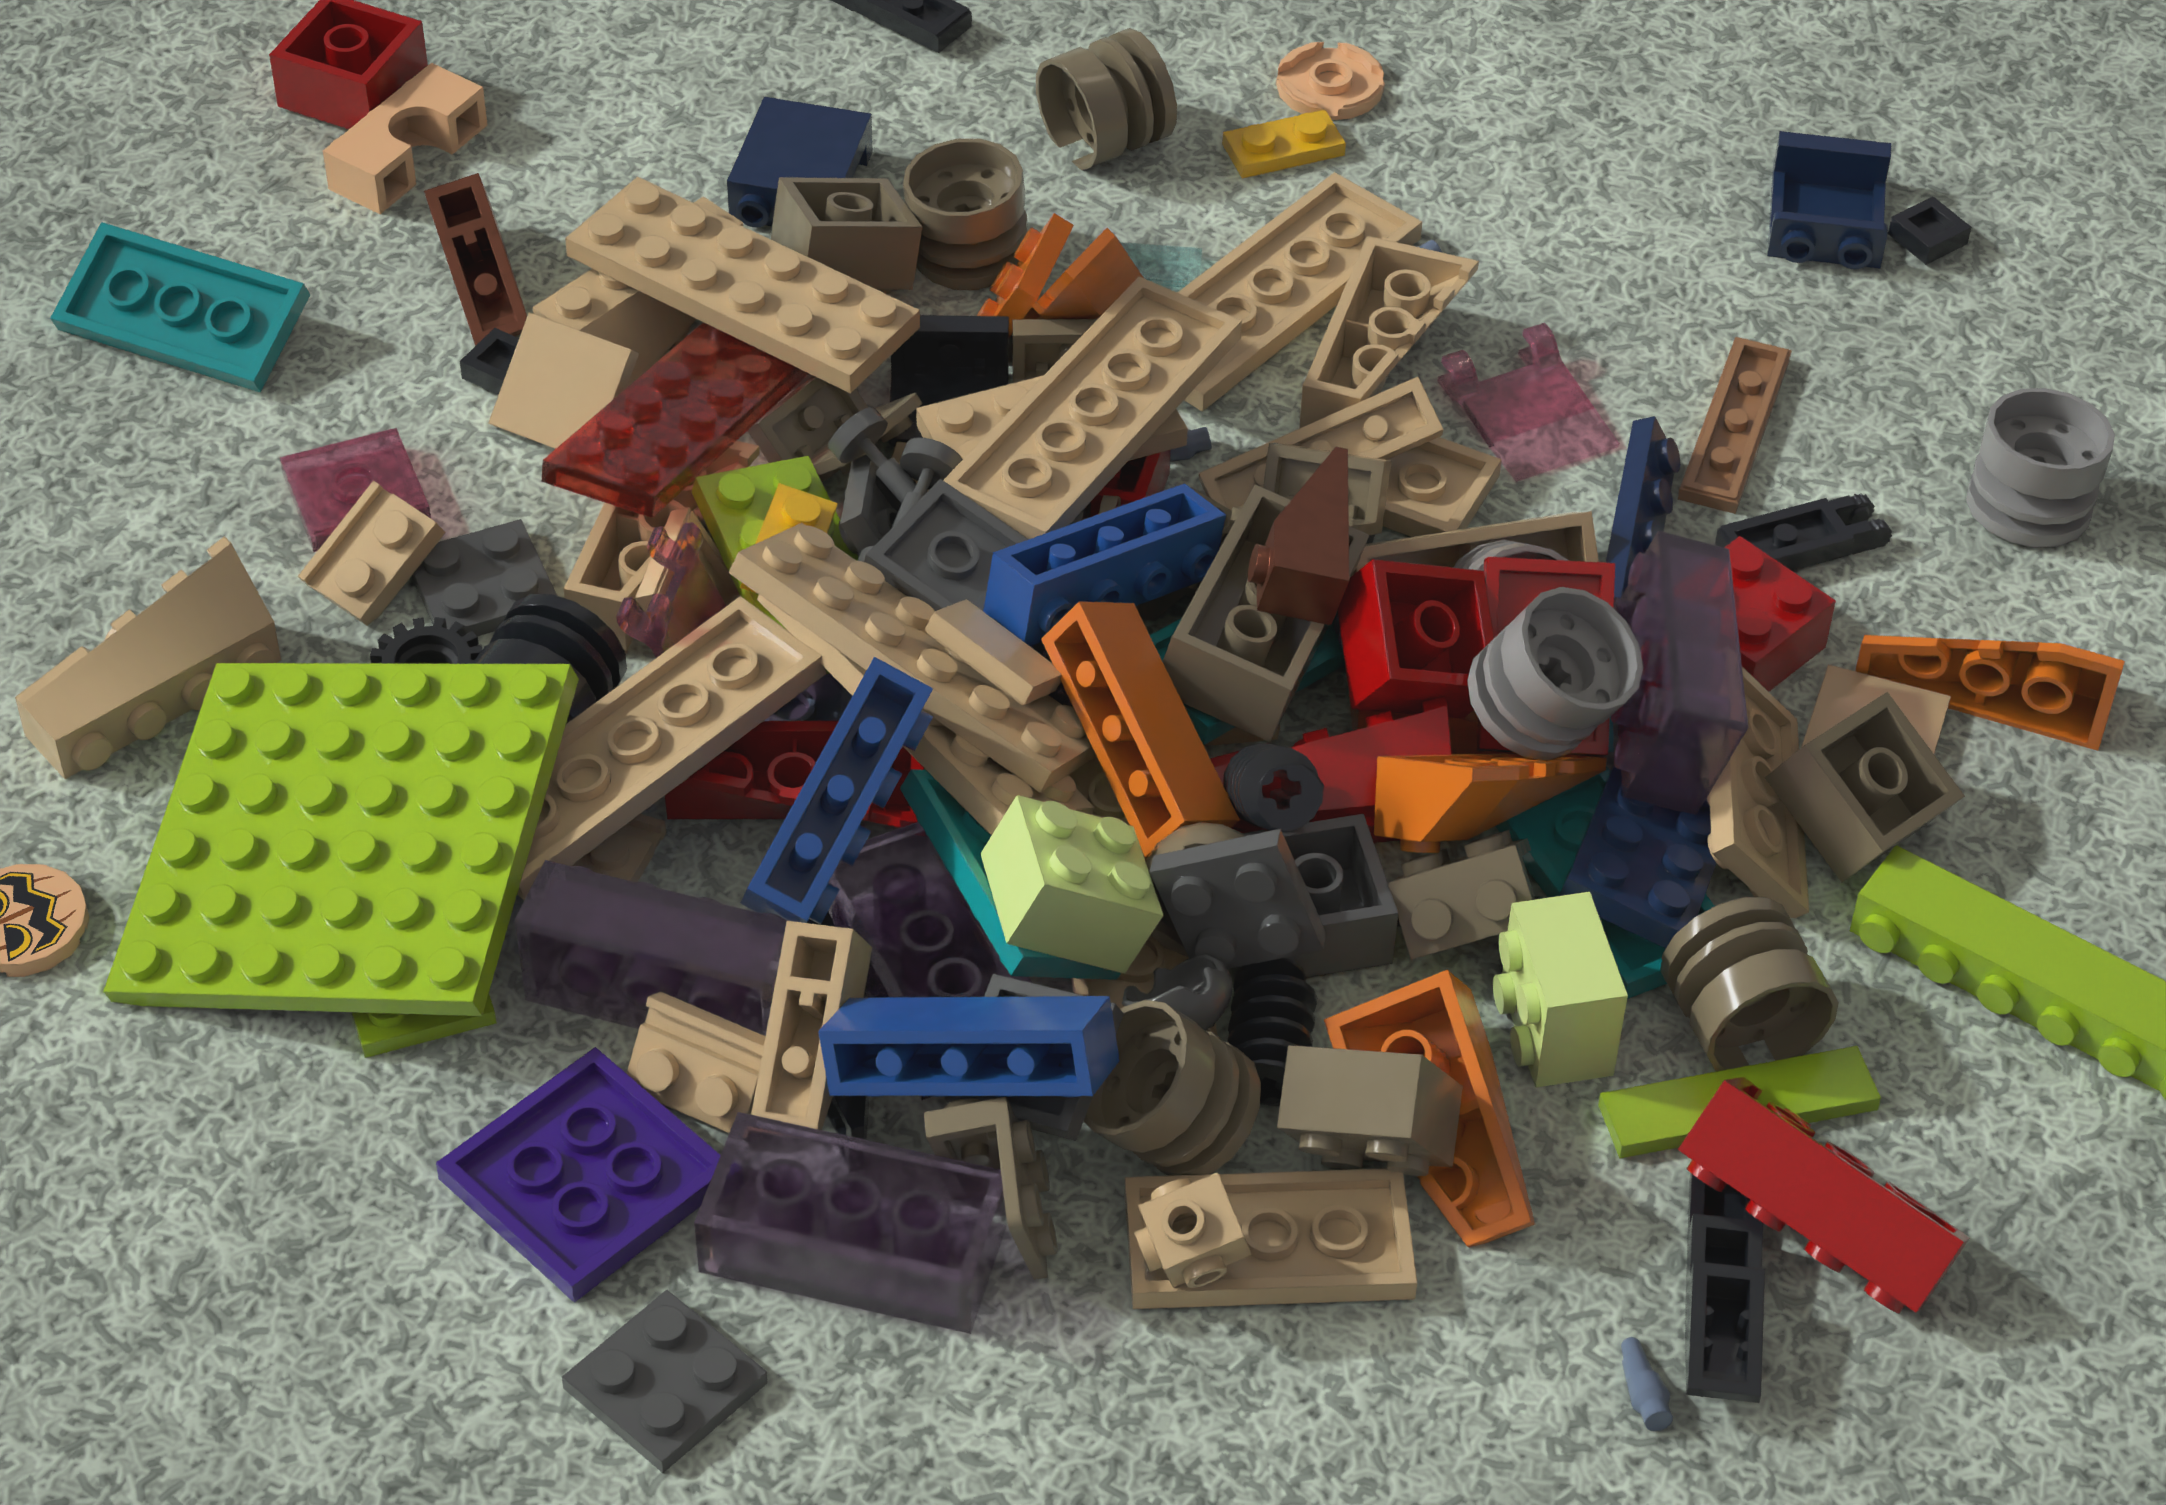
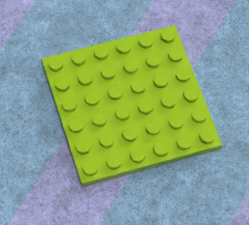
(345, 838)

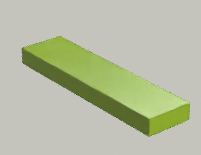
(1810, 1085)

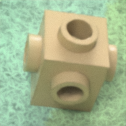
(1191, 1231)

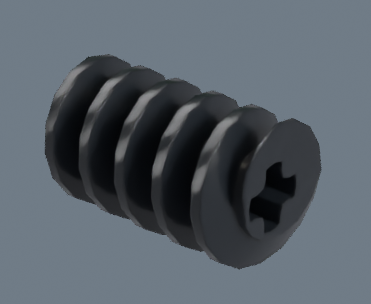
(1289, 805)
(1269, 1012)

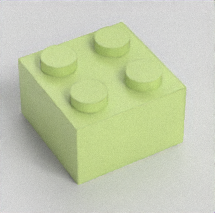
(1071, 884)
(1560, 990)

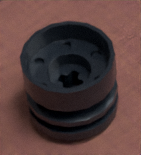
(560, 632)

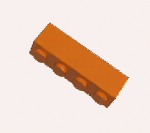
(1136, 721)

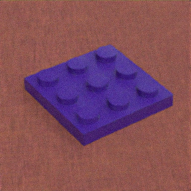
(582, 1173)

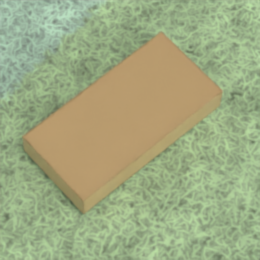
(994, 652)

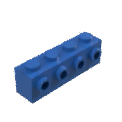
(1110, 557)
(837, 794)
(970, 1046)

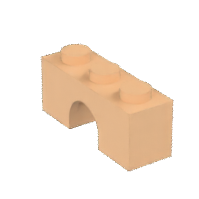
(375, 156)

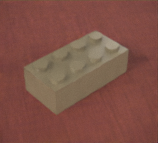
(1230, 655)

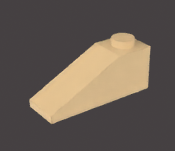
(814, 978)

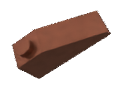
(477, 257)
(1307, 550)

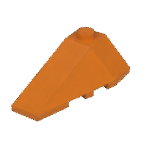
(1089, 282)
(2014, 683)
(1466, 794)
(1439, 1019)

